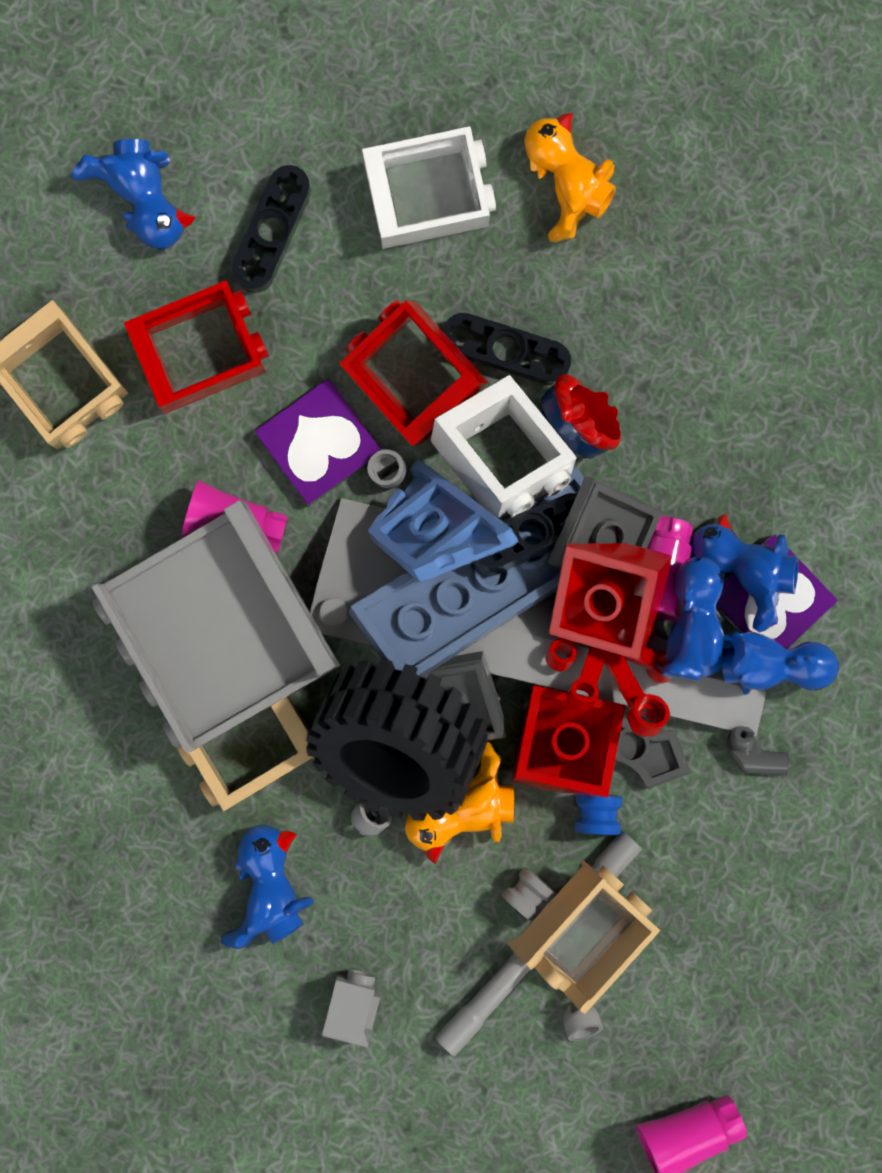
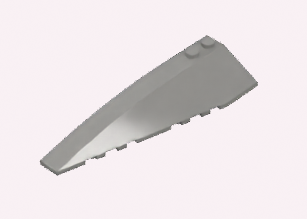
(518, 648)

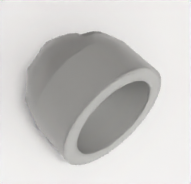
(383, 462)
(364, 825)
(581, 1026)

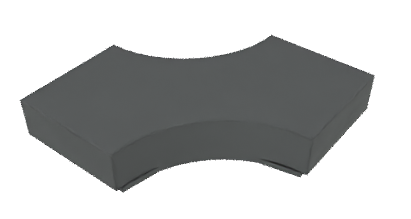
(652, 758)

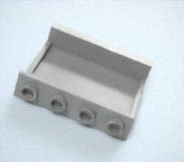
(214, 628)

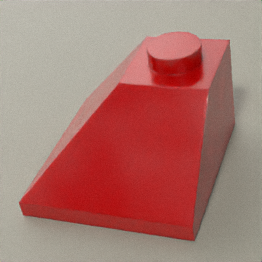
(609, 596)
(566, 746)

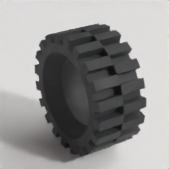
(397, 740)

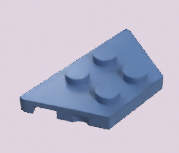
(437, 527)

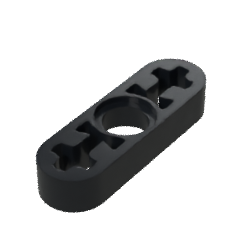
(295, 203)
(543, 346)
(541, 516)

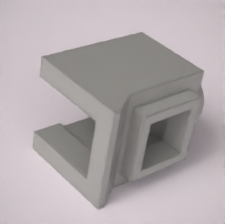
(352, 1008)

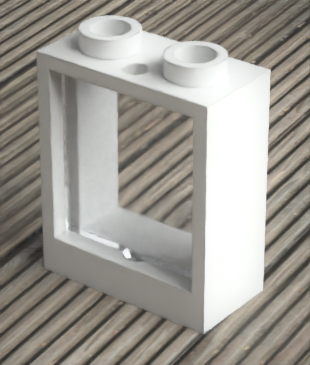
(432, 185)

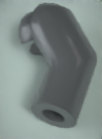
(751, 756)

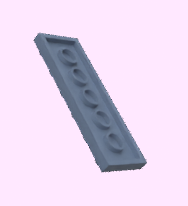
(449, 613)

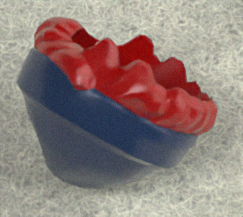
(581, 417)

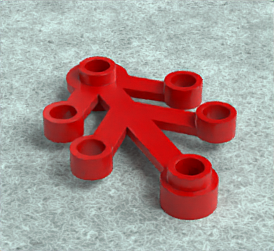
(639, 703)

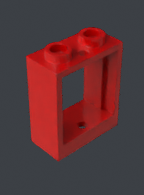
(144, 326)
(365, 346)

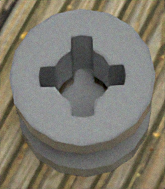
(529, 894)

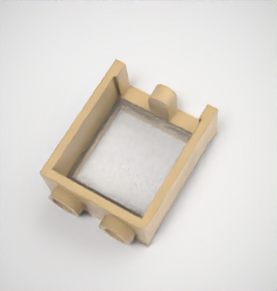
(586, 936)

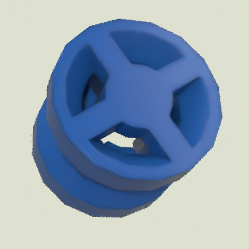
(598, 815)

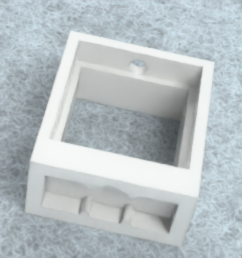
(480, 412)

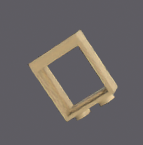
(30, 338)
(214, 786)

